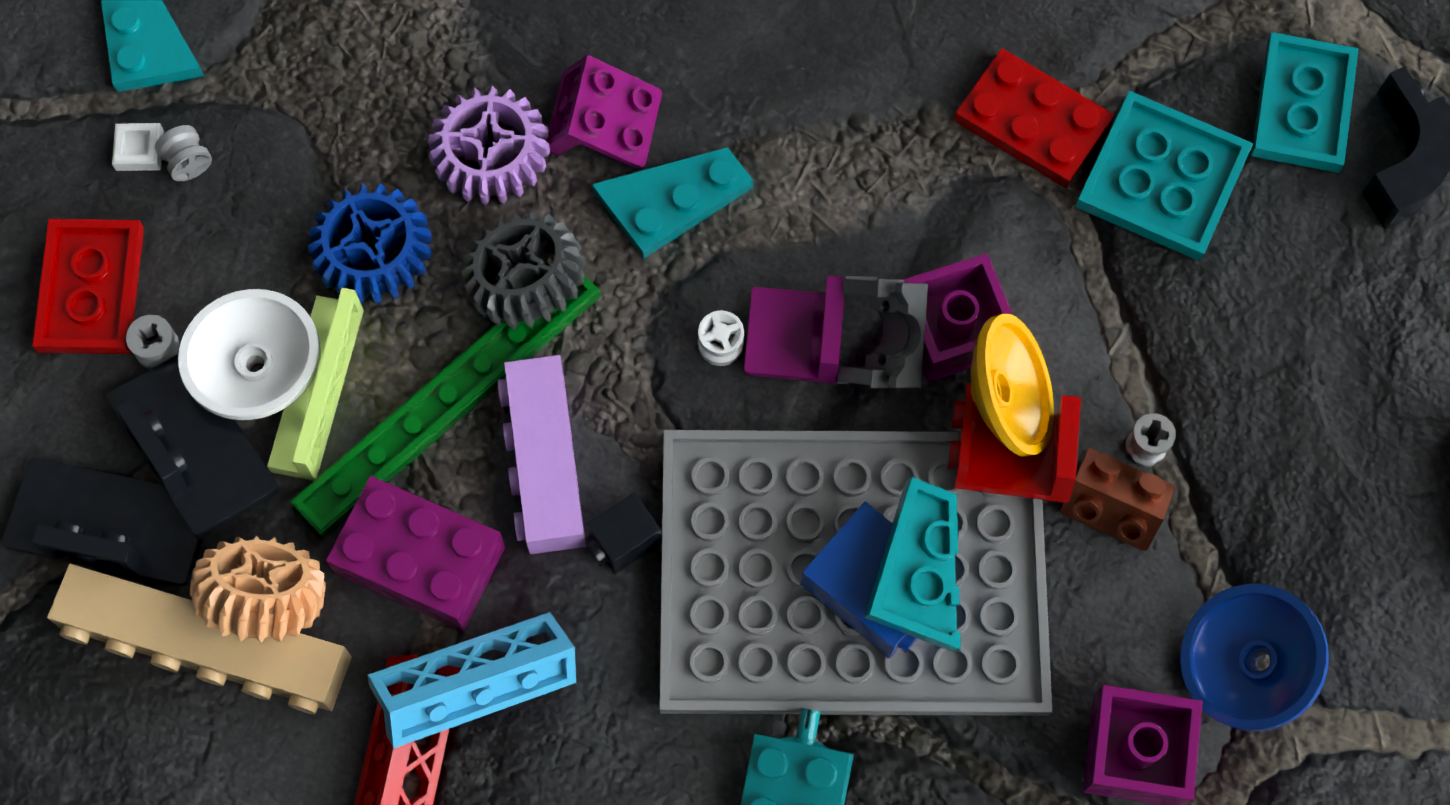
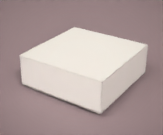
(135, 146)

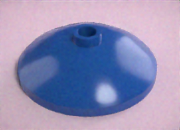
(1229, 638)

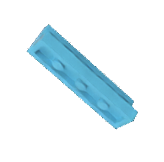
(480, 685)

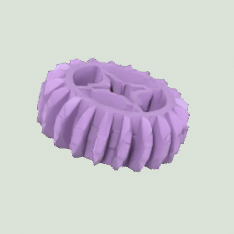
(456, 138)

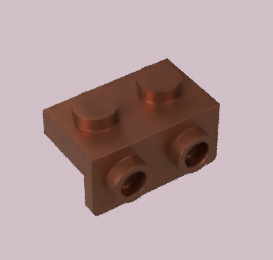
(1118, 499)

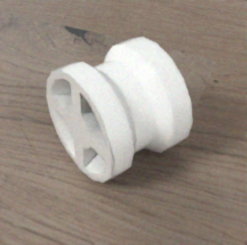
(720, 327)

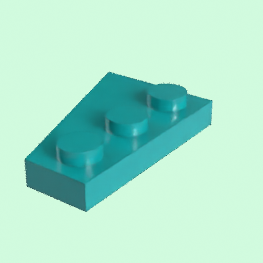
(145, 45)

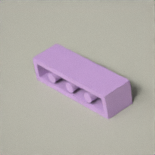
(544, 455)

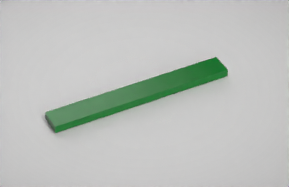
(430, 413)

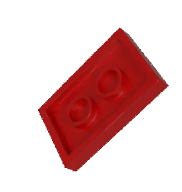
(1034, 118)
(88, 286)

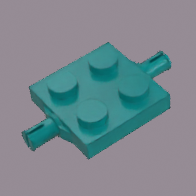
(796, 769)

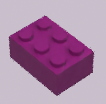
(416, 553)

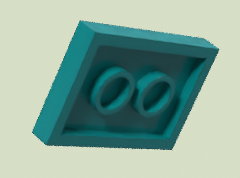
(1305, 102)

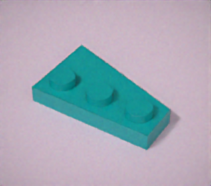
(673, 197)
(917, 571)

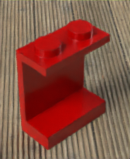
(990, 467)

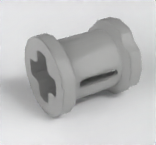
(1162, 435)

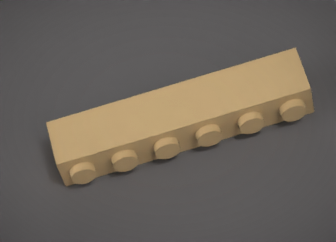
(167, 629)

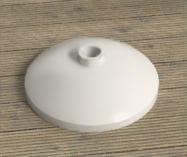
(235, 336)

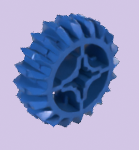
(400, 225)

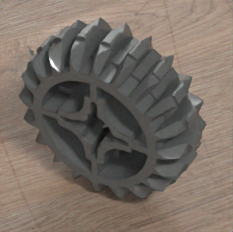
(526, 282)

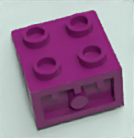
(604, 112)
(795, 333)

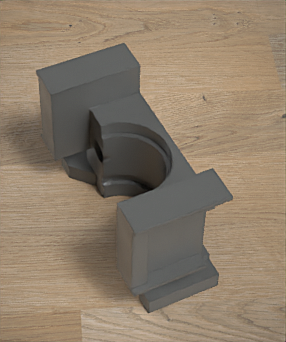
(900, 352)

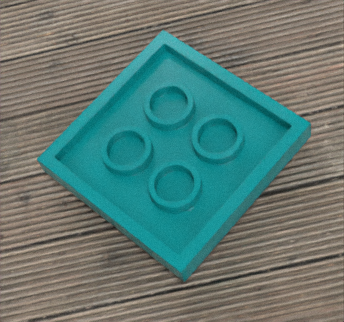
(1164, 175)

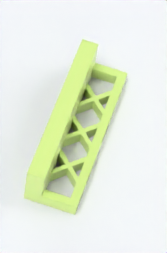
(309, 419)

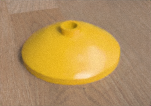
(1012, 385)

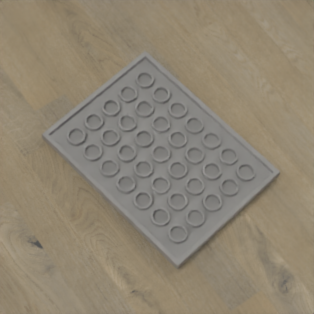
(751, 640)

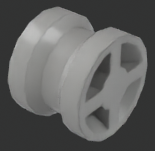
(183, 153)
(157, 350)

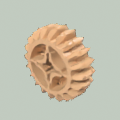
(257, 589)

